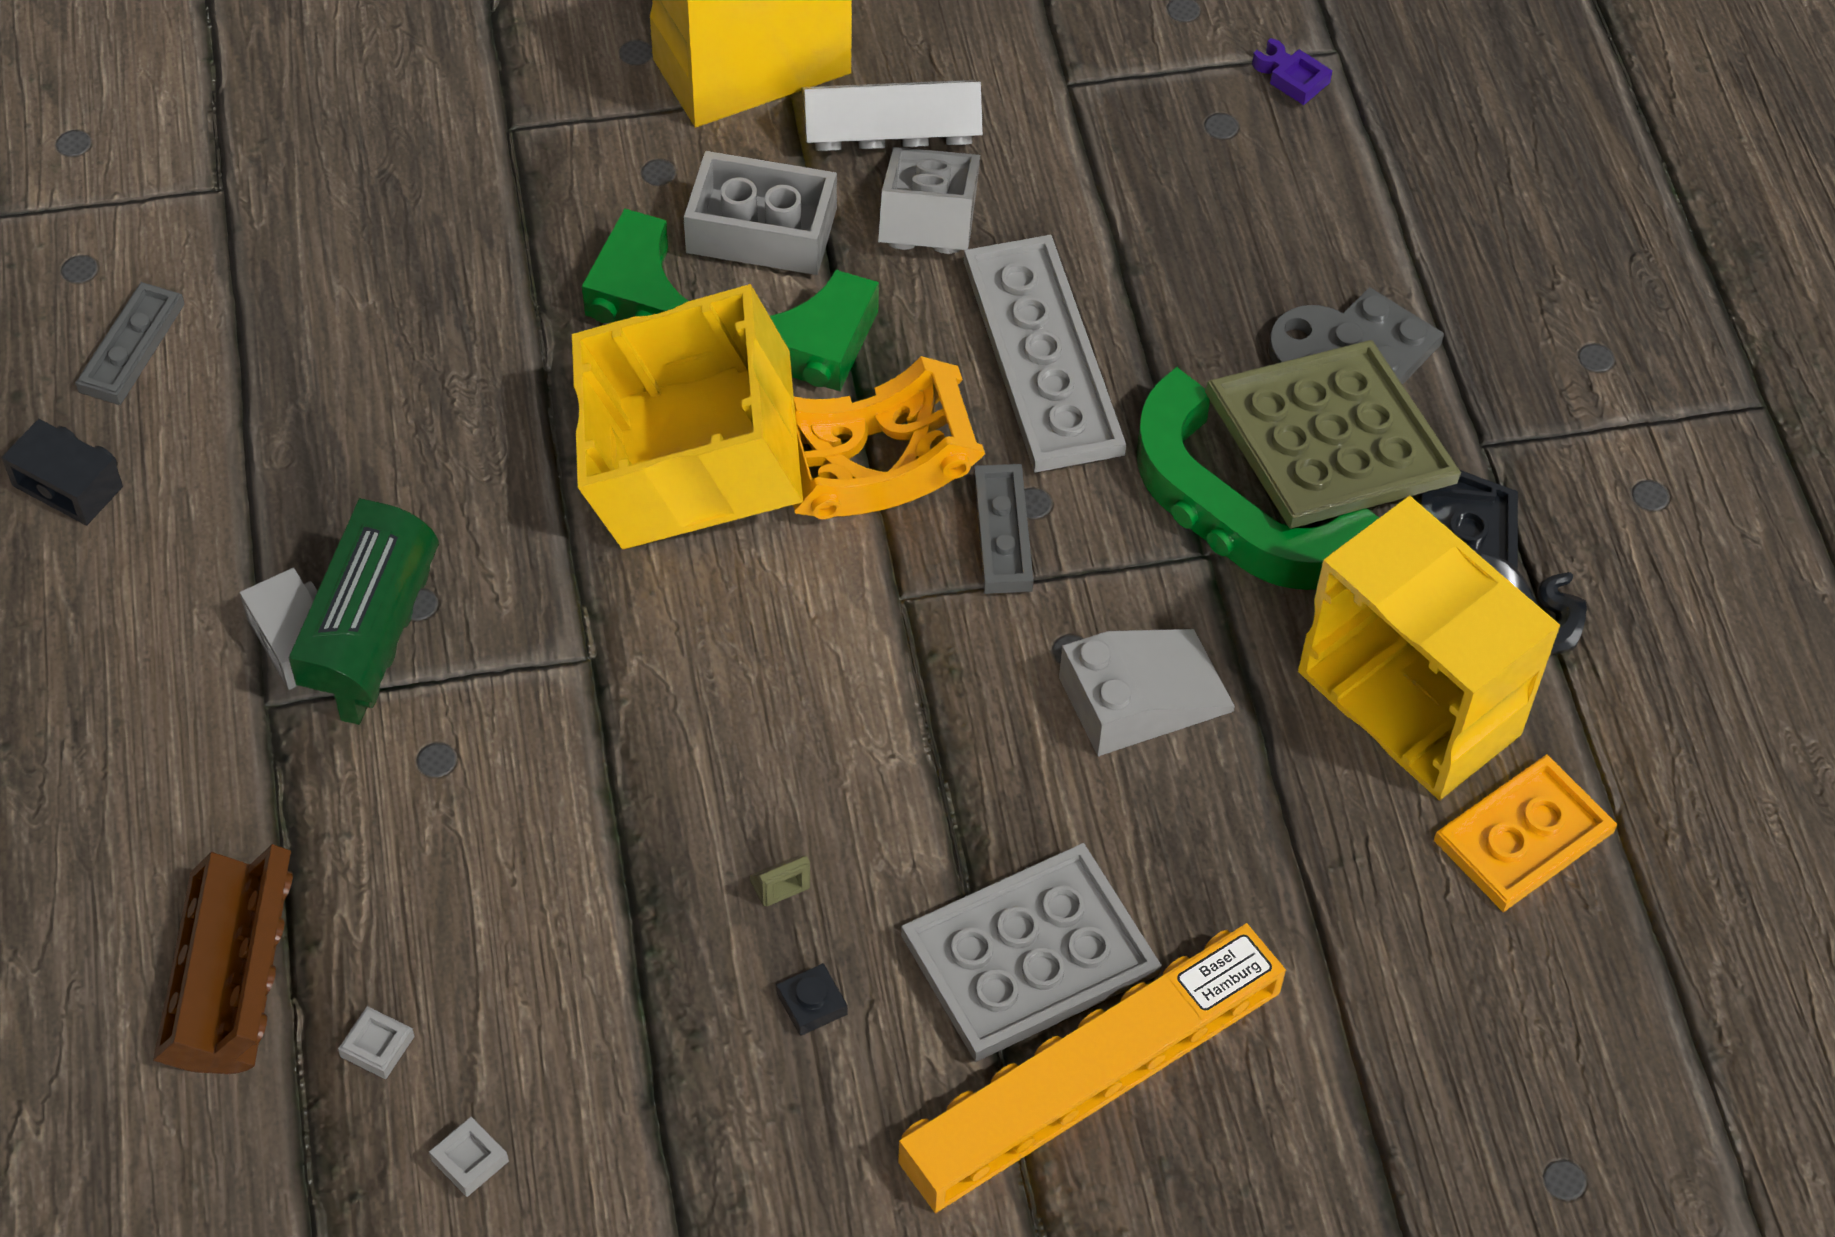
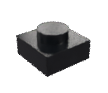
(812, 999)

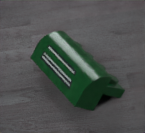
(363, 606)

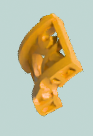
(924, 466)

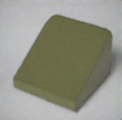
(782, 880)

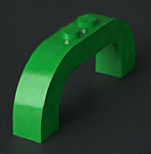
(1216, 510)

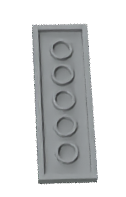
(1044, 354)

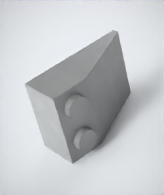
(928, 199)
(1140, 685)

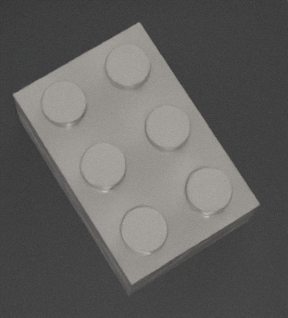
(760, 212)

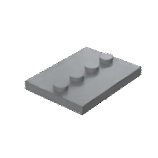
(1030, 951)

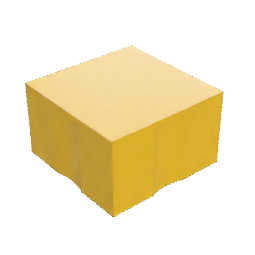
(747, 52)
(685, 418)
(1426, 646)

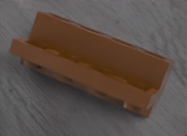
(224, 963)

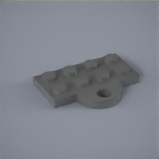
(1396, 332)

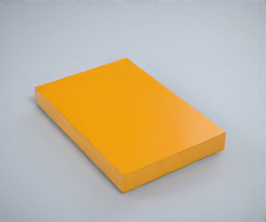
(1525, 832)

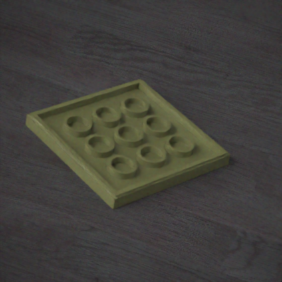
(1331, 433)

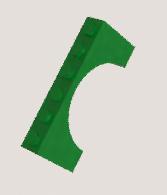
(819, 333)

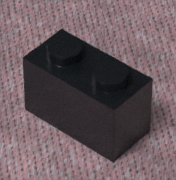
(63, 471)

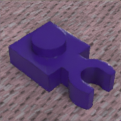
(1293, 74)

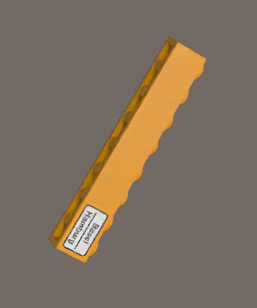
(1089, 1067)

